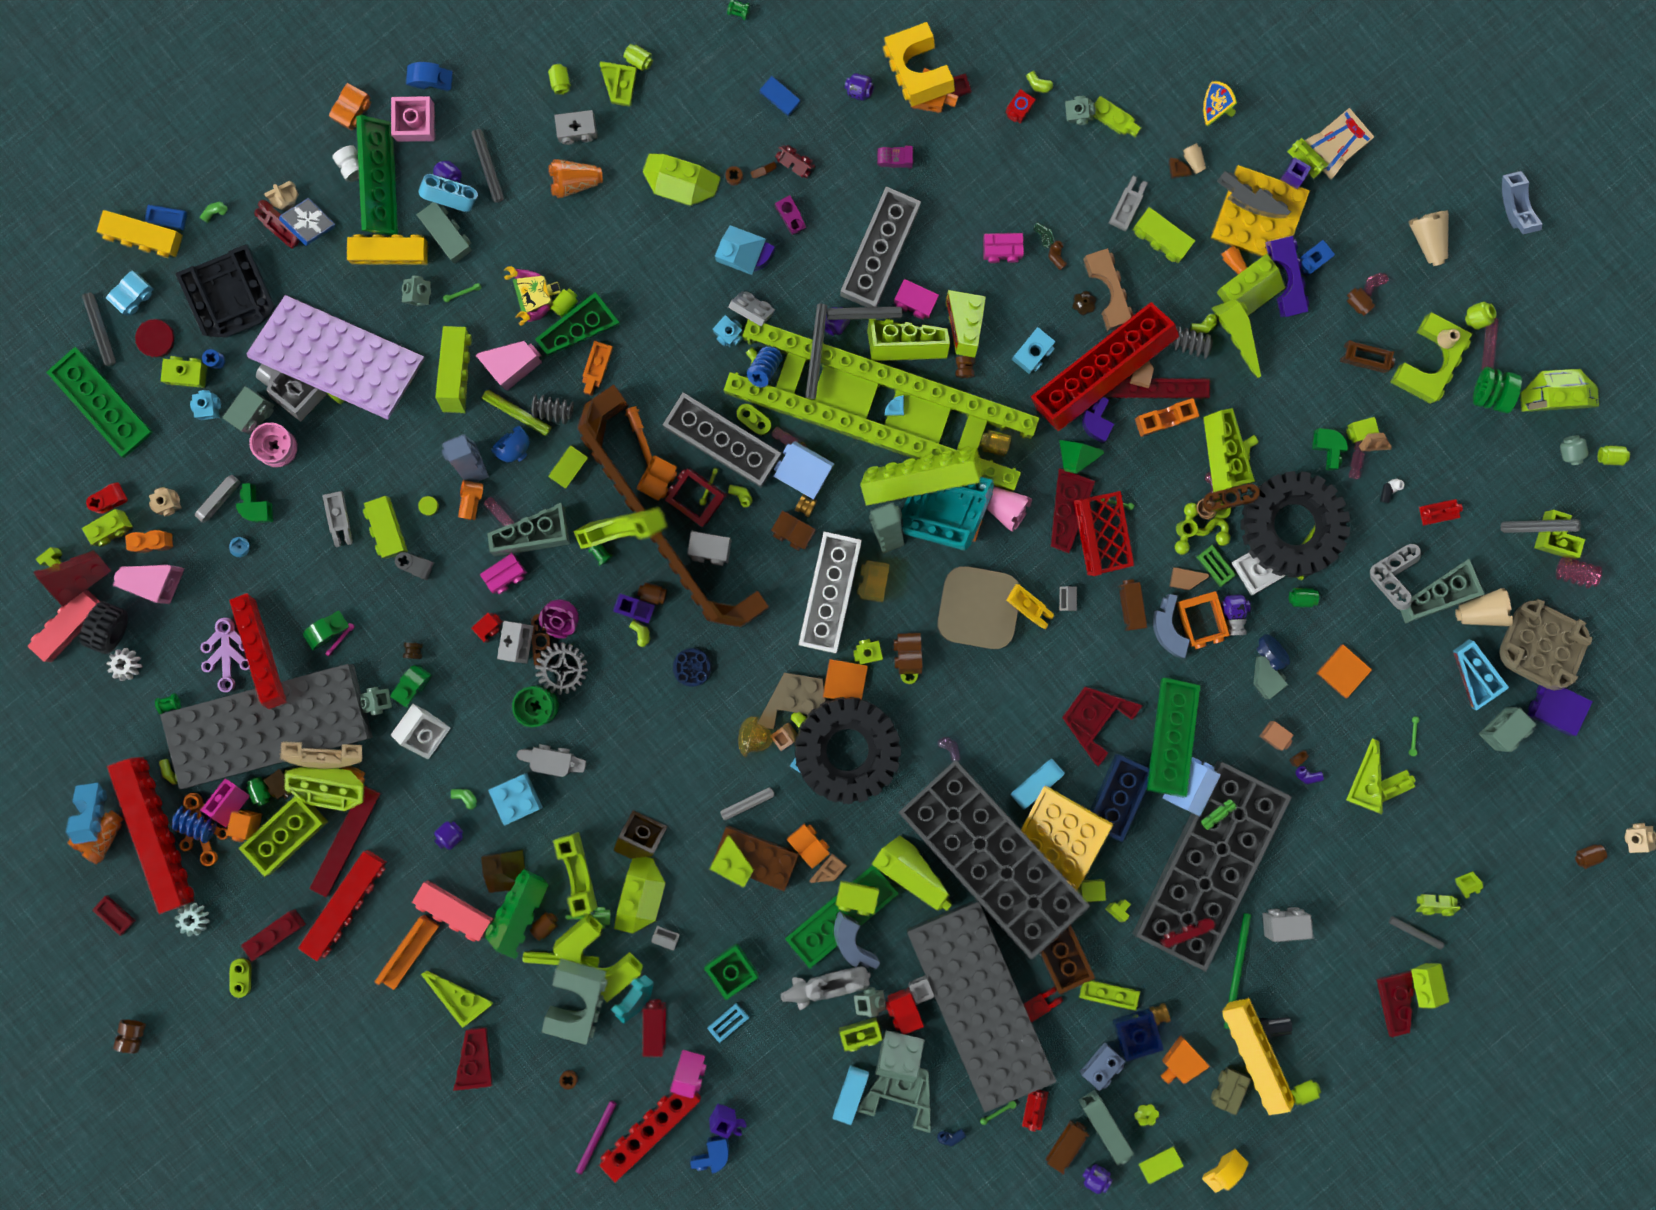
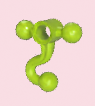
(1190, 510)

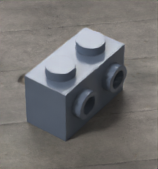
(1102, 1067)

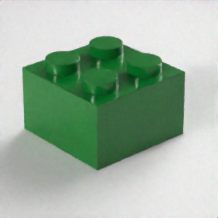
(731, 971)

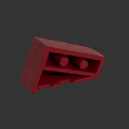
(72, 577)

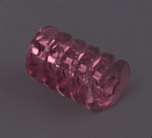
(1578, 571)

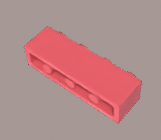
(63, 628)
(452, 911)

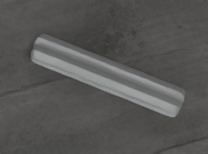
(747, 803)

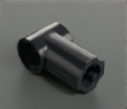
(1276, 1026)

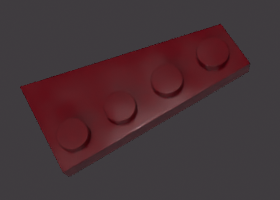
(1065, 523)

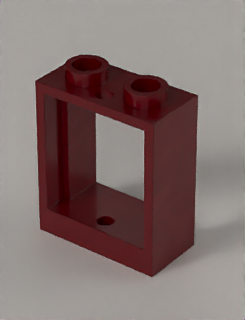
(712, 507)
(654, 1028)

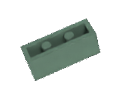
(445, 231)

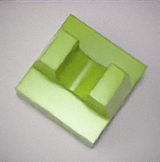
(50, 557)
(1469, 883)
(1118, 910)

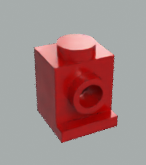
(487, 626)

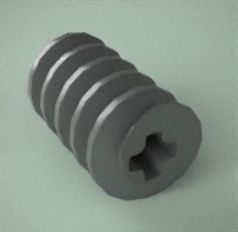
(1193, 342)
(551, 410)

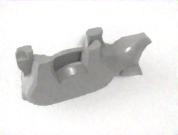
(827, 986)

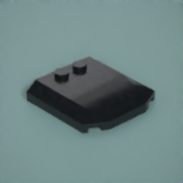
(227, 293)

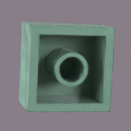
(248, 411)
(1507, 729)
(899, 1056)

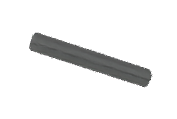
(487, 165)
(864, 313)
(99, 329)
(1540, 526)

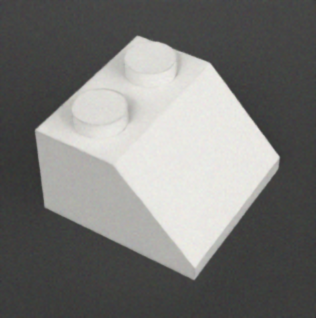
(420, 731)

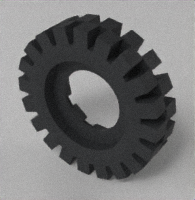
(1329, 524)
(857, 783)

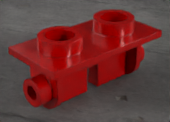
(1440, 512)
(1035, 1110)

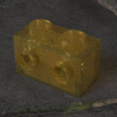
(874, 581)

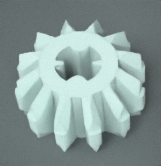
(198, 915)

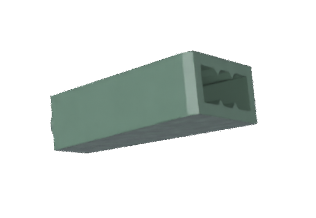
(1106, 1127)

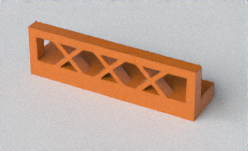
(407, 952)

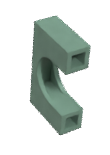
(587, 983)

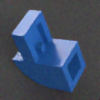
(428, 74)
(717, 1155)

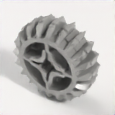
(561, 677)

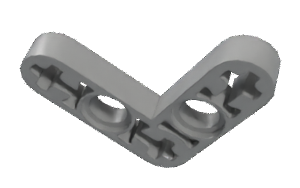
(1389, 575)

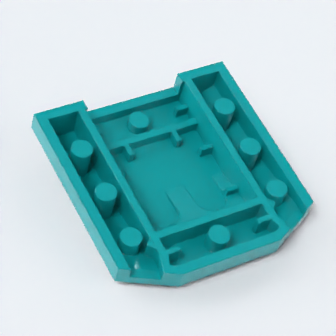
(948, 514)

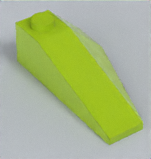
(1236, 322)
(907, 867)

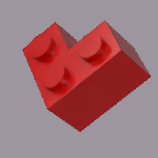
(904, 1009)

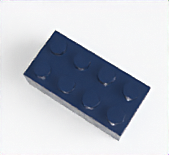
(1121, 794)

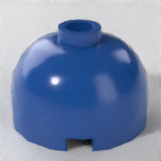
(512, 445)

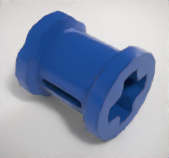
(207, 359)

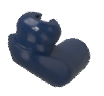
(951, 1139)

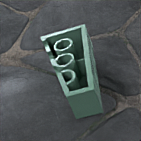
(887, 527)
(531, 533)
(1446, 592)

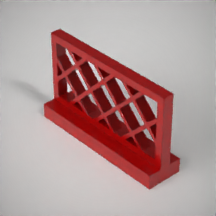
(1088, 533)

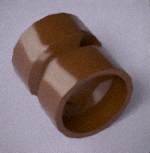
(129, 1036)

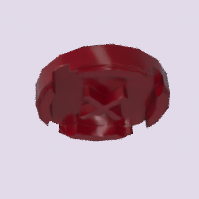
(154, 338)

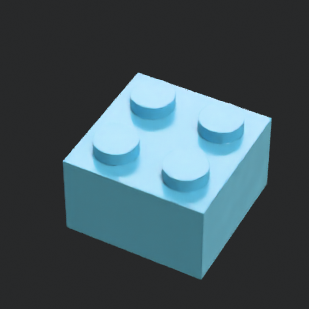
(515, 799)

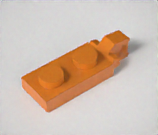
(596, 366)

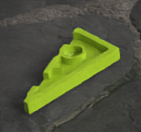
(1367, 785)
(459, 1001)

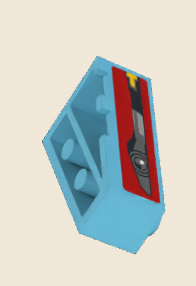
(1478, 675)

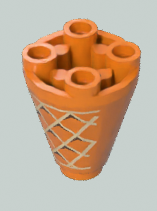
(573, 177)
(96, 850)

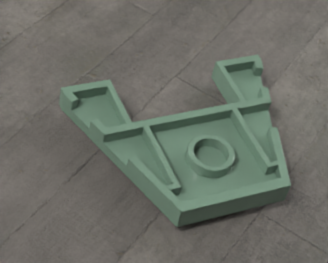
(904, 1092)

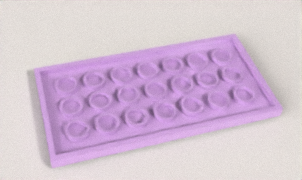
(335, 357)

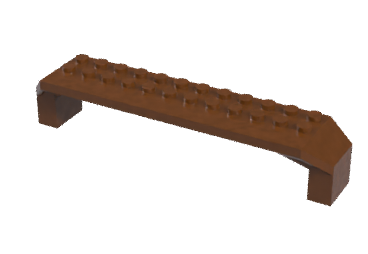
(592, 427)

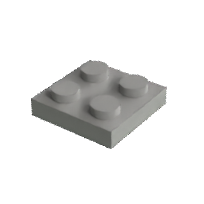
(751, 308)

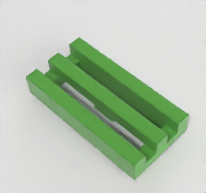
(1206, 553)

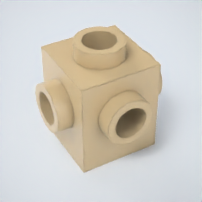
(170, 504)
(1640, 838)

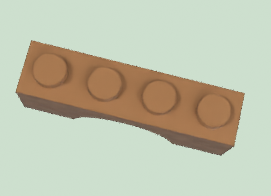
(1101, 266)

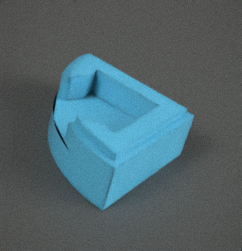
(895, 407)

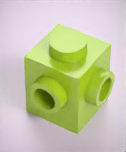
(867, 652)

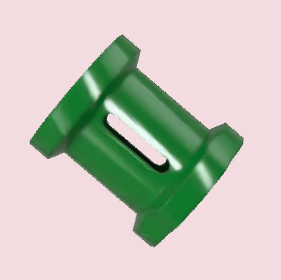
(738, 9)
(600, 554)
(167, 703)

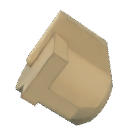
(283, 196)

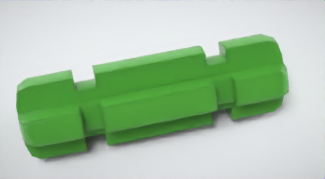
(1218, 814)

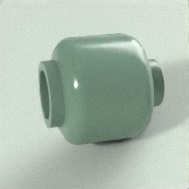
(1574, 450)

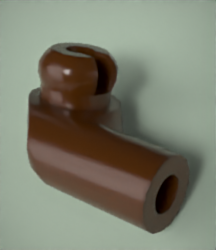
(1055, 255)

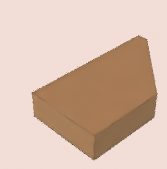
(1143, 375)
(1375, 442)
(1186, 579)
(829, 870)

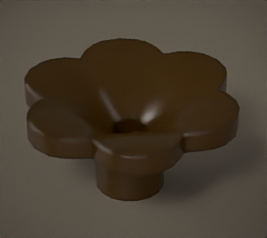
(1082, 307)

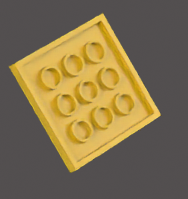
(1251, 230)
(1066, 834)

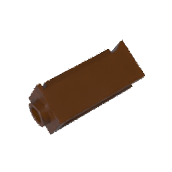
(1351, 359)
(1132, 605)
(1067, 1146)

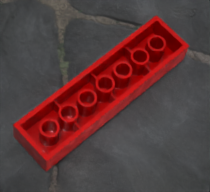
(1105, 366)
(151, 833)

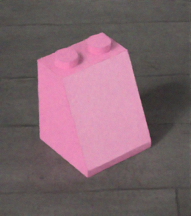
(510, 362)
(151, 582)

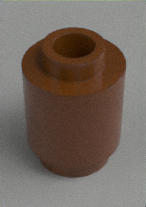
(1360, 301)
(652, 593)
(1590, 856)
(544, 926)

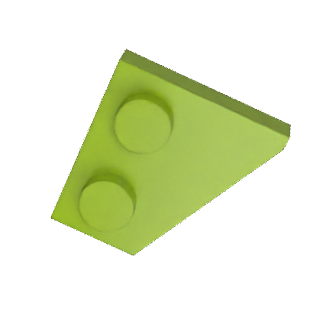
(619, 82)
(732, 863)

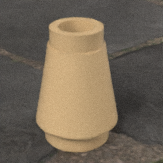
(1195, 157)
(1448, 338)

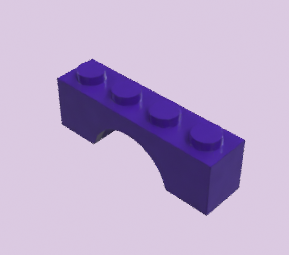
(1293, 298)

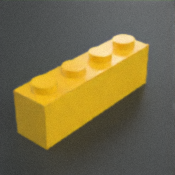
(139, 233)
(387, 250)

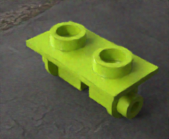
(1306, 154)
(1397, 785)
(1446, 905)

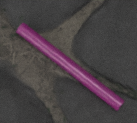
(596, 1137)

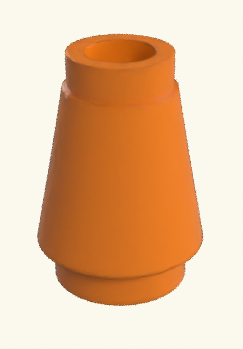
(1234, 259)

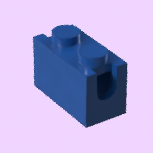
(1315, 258)

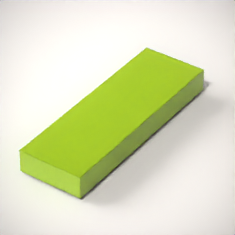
(1110, 994)

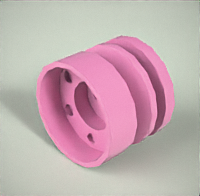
(263, 439)

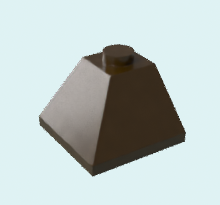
(639, 836)
(502, 869)

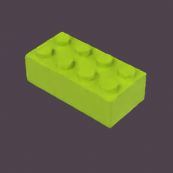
(282, 835)

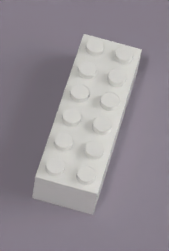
(830, 592)

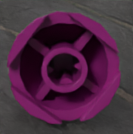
(559, 618)

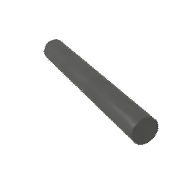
(1415, 932)

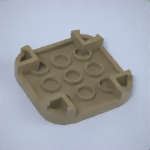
(976, 608)
(1544, 645)

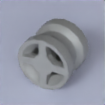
(1236, 627)

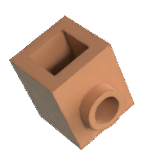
(1276, 736)

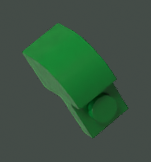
(1333, 443)
(251, 509)
(324, 629)
(410, 683)

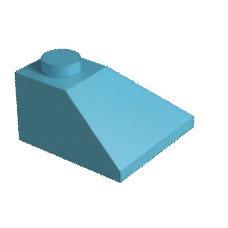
(739, 249)

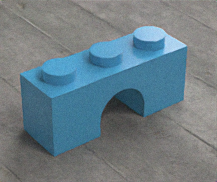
(90, 801)

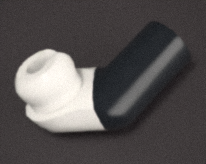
(1389, 488)

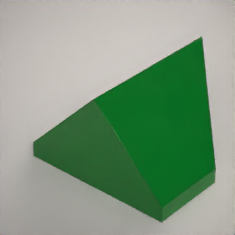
(1077, 455)

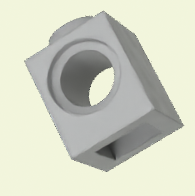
(921, 989)

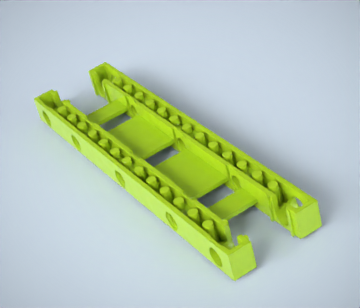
(848, 391)

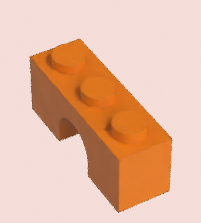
(1167, 417)

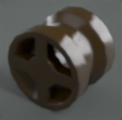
(412, 650)

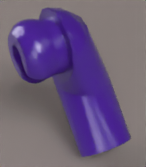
(1308, 778)

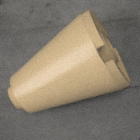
(1432, 235)
(1487, 610)

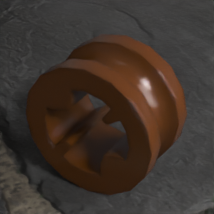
(734, 169)
(568, 1073)

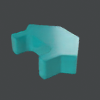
(635, 999)

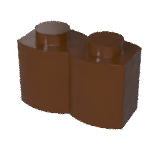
(792, 530)
(909, 653)

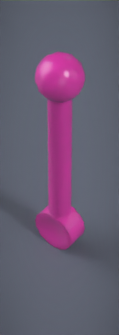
(330, 651)

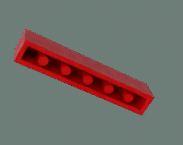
(258, 651)
(342, 905)

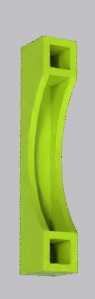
(637, 524)

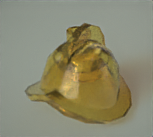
(753, 736)

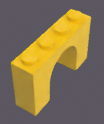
(916, 86)

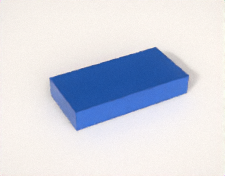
(779, 96)
(166, 217)

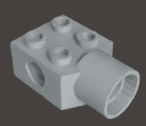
(290, 393)

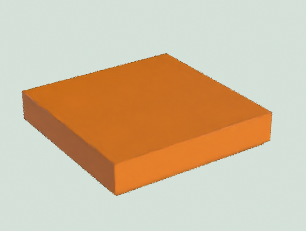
(1344, 671)
(844, 680)

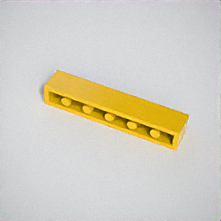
(1258, 1056)

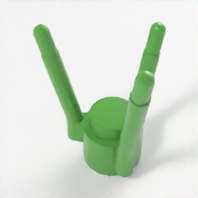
(601, 916)

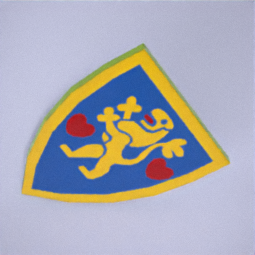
(1218, 101)

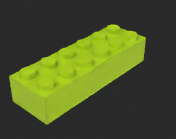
(921, 475)

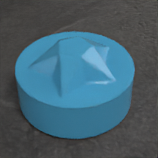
(239, 547)

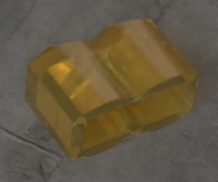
(995, 443)

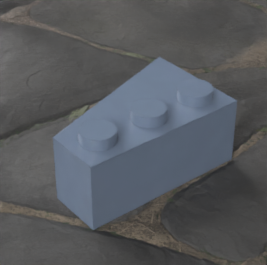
(465, 458)

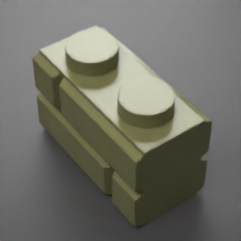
(1230, 1090)

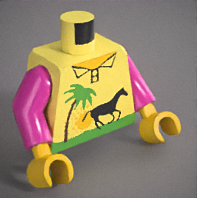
(532, 293)

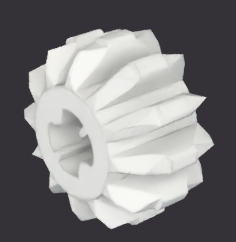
(130, 666)

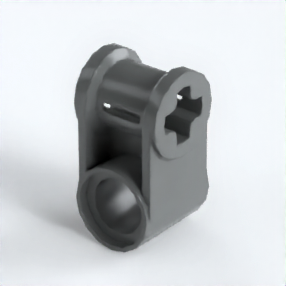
(417, 566)

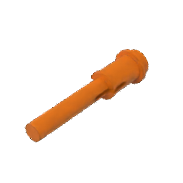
(637, 427)

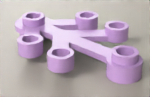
(225, 652)

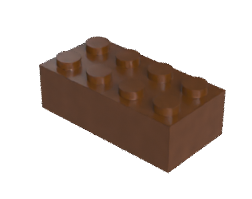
(769, 861)
(1066, 961)

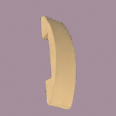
(321, 758)

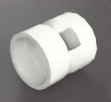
(348, 160)

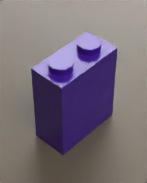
(1559, 709)

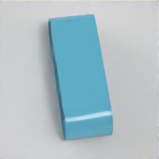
(447, 193)
(1031, 788)
(850, 1095)

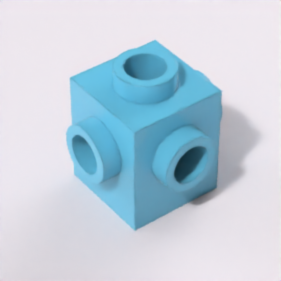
(726, 325)
(205, 405)

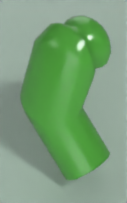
(211, 209)
(466, 795)

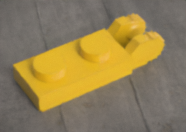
(1029, 605)

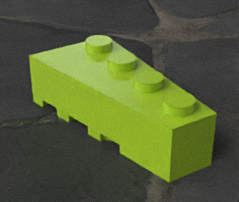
(906, 341)
(453, 369)
(1226, 451)

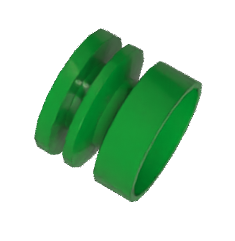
(1497, 390)
(526, 711)

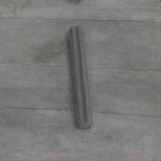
(816, 351)

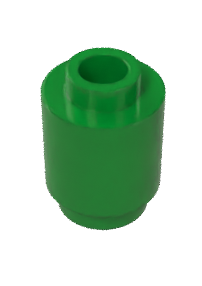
(1303, 597)
(258, 791)

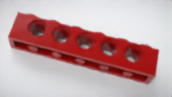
(616, 1168)

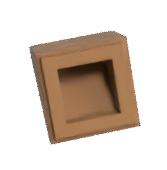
(784, 736)

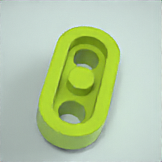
(754, 419)
(240, 978)

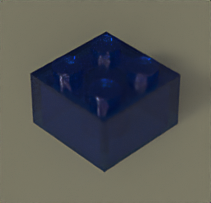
(1138, 1034)

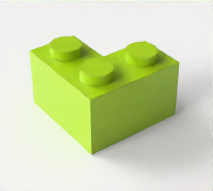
(1559, 541)

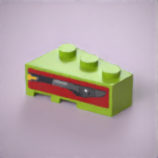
(966, 320)

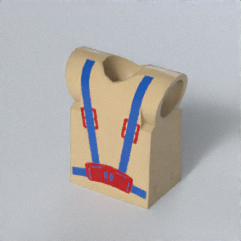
(1340, 141)

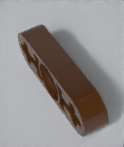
(1245, 499)
(534, 637)

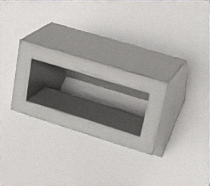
(1068, 598)
(666, 942)

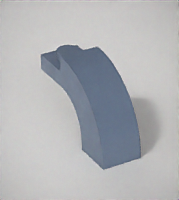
(1517, 203)
(1165, 631)
(845, 932)

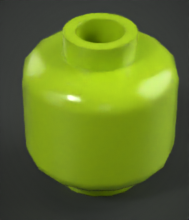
(1480, 315)

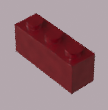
(273, 934)

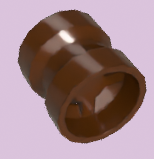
(965, 367)

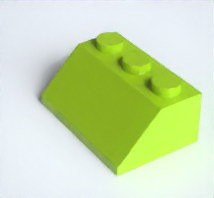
(1254, 284)

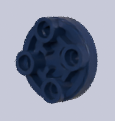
(1273, 651)
(692, 667)

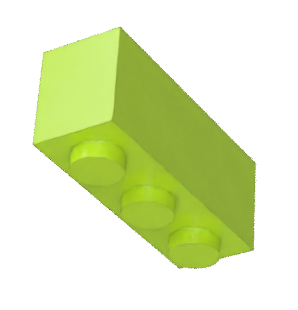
(1163, 235)
(384, 527)

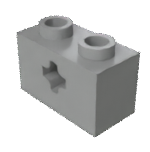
(566, 124)
(515, 642)

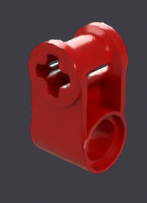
(109, 498)

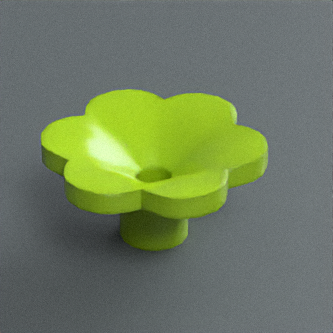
(1146, 1115)

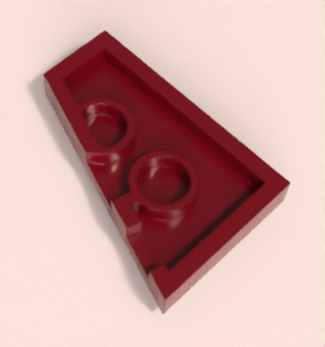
(1396, 1001)
(474, 1064)

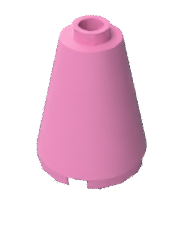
(1008, 507)

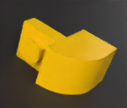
(1227, 1173)

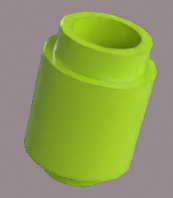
(638, 57)
(559, 79)
(564, 302)
(1613, 455)
(1306, 1092)

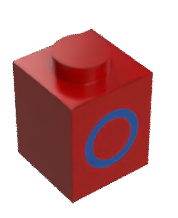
(1020, 106)

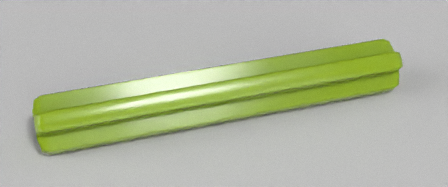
(516, 412)
(552, 959)

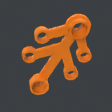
(205, 846)

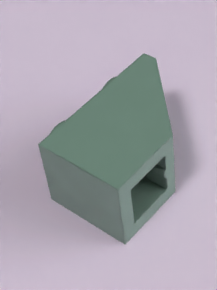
(1267, 679)

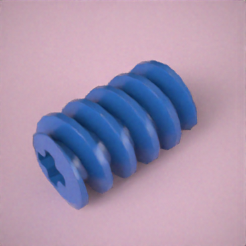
(764, 366)
(192, 825)

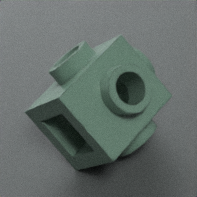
(1080, 110)
(416, 291)
(375, 701)
(869, 1002)

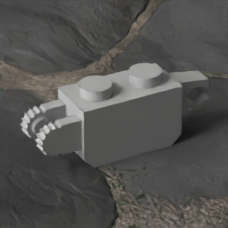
(552, 762)

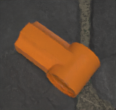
(470, 495)

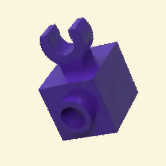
(724, 1121)

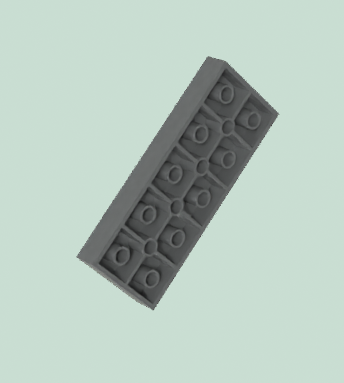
(243, 735)
(994, 859)
(1212, 866)
(981, 1005)

